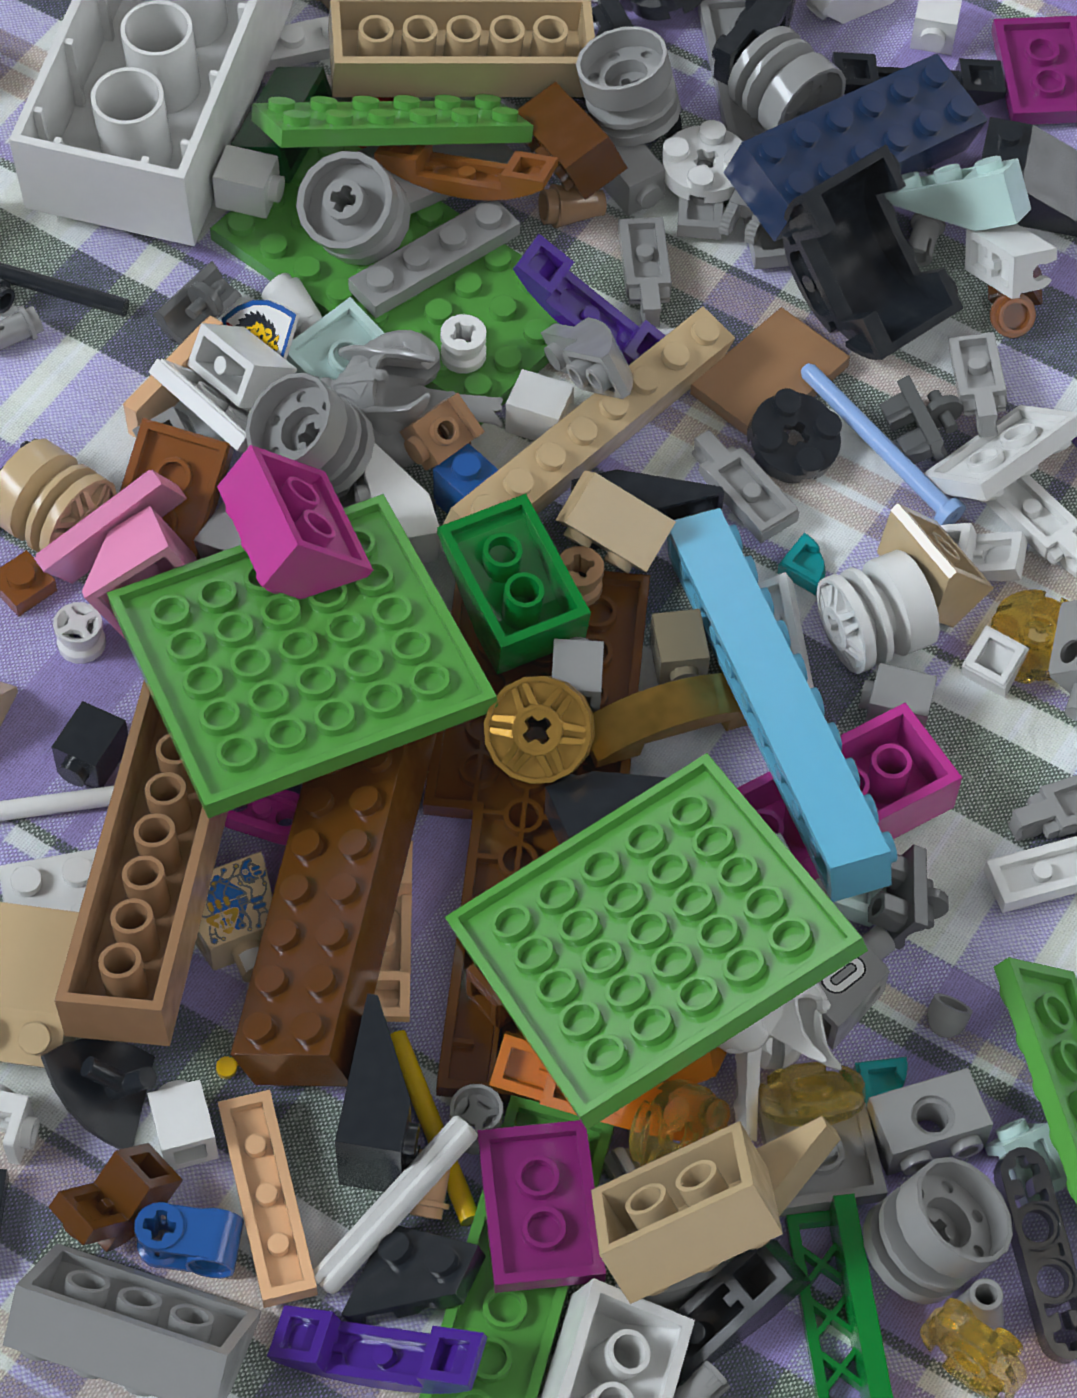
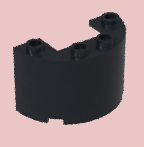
(859, 265)

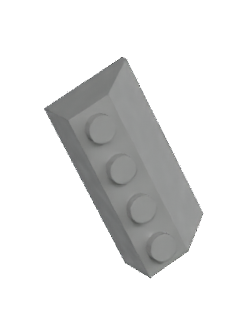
(129, 1327)

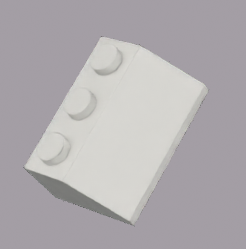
(616, 1347)

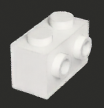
(236, 362)

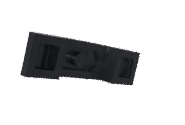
(979, 77)

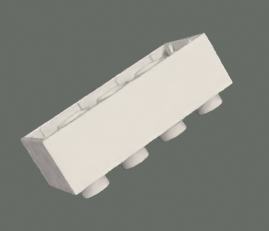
(142, 110)

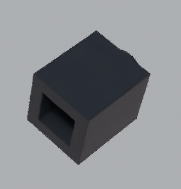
(90, 746)

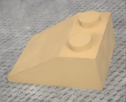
(31, 966)

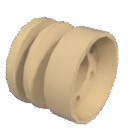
(47, 493)

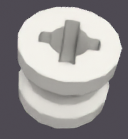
(455, 351)
(83, 620)

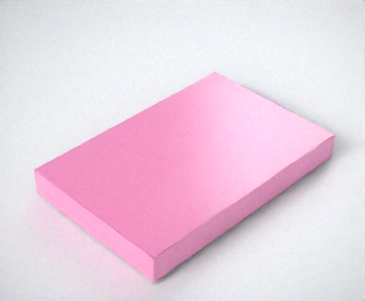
(77, 549)

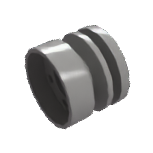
(783, 78)
(629, 85)
(313, 426)
(937, 1230)

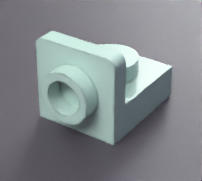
(1035, 1137)

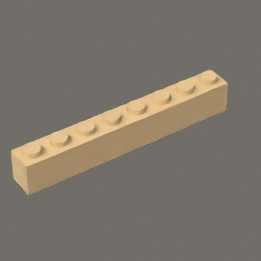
(604, 421)

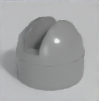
(947, 1015)

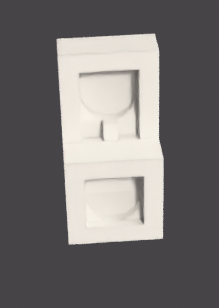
(994, 554)

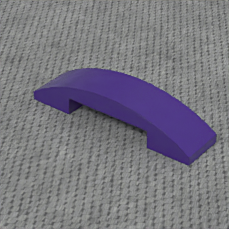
(569, 300)
(377, 1355)

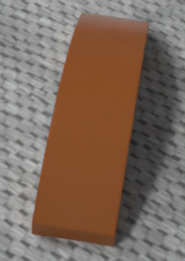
(466, 176)

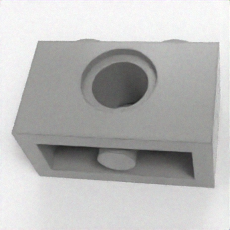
(946, 1100)

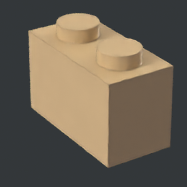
(615, 522)

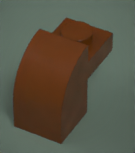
(109, 1205)

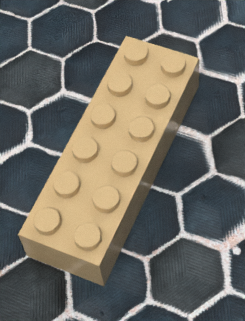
(456, 47)

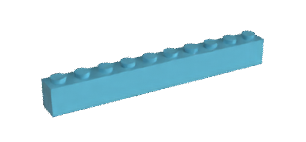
(781, 708)

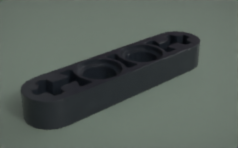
(1034, 1255)

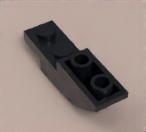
(750, 24)

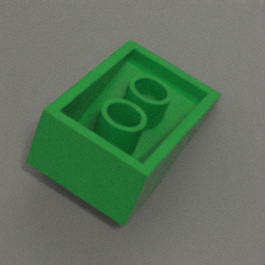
(513, 583)

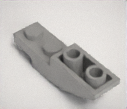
(589, 357)

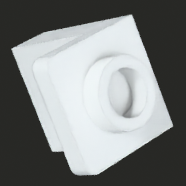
(17, 1123)

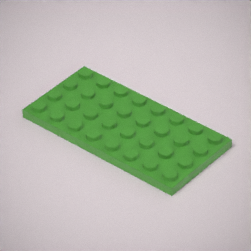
(481, 289)

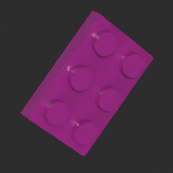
(1038, 67)
(539, 1206)

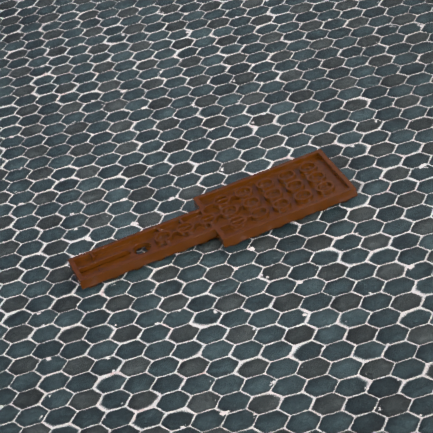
(509, 813)

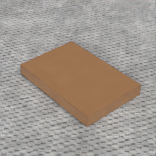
(765, 364)

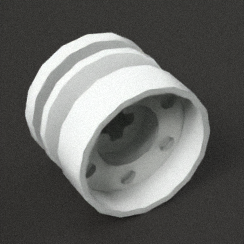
(878, 611)

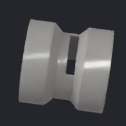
(477, 1106)

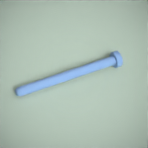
(946, 510)

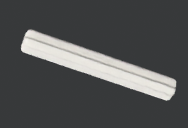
(394, 1204)

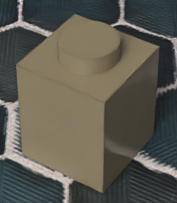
(678, 645)

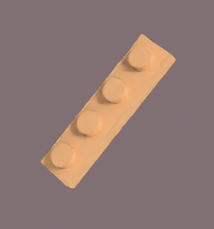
(267, 1199)

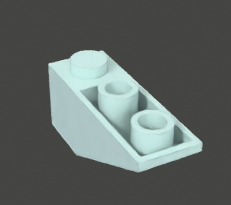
(971, 197)

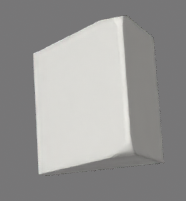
(994, 661)

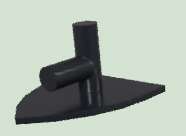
(102, 1086)

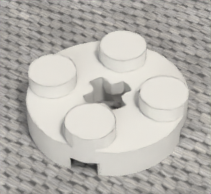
(694, 144)

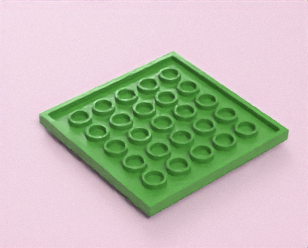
(295, 687)
(653, 938)

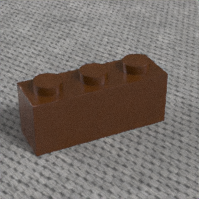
(566, 131)

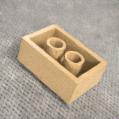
(685, 1213)

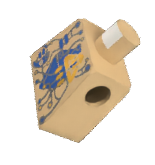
(235, 914)

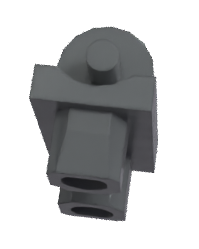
(199, 298)
(909, 407)
(911, 899)

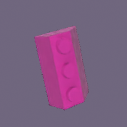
(291, 525)

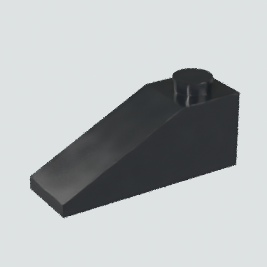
(584, 799)
(739, 1302)

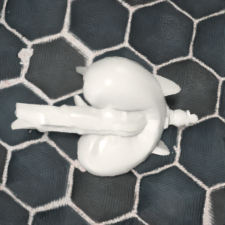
(776, 1044)

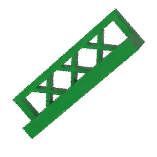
(856, 1299)

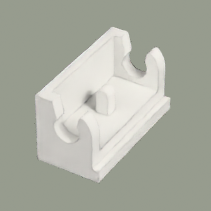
(1007, 258)

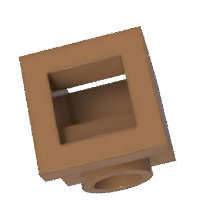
(455, 423)

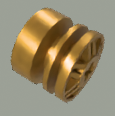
(569, 734)

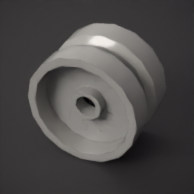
(353, 208)

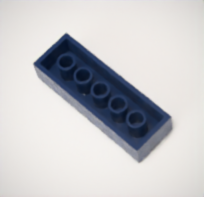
(914, 111)

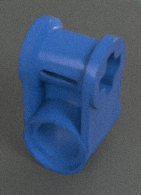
(196, 1240)

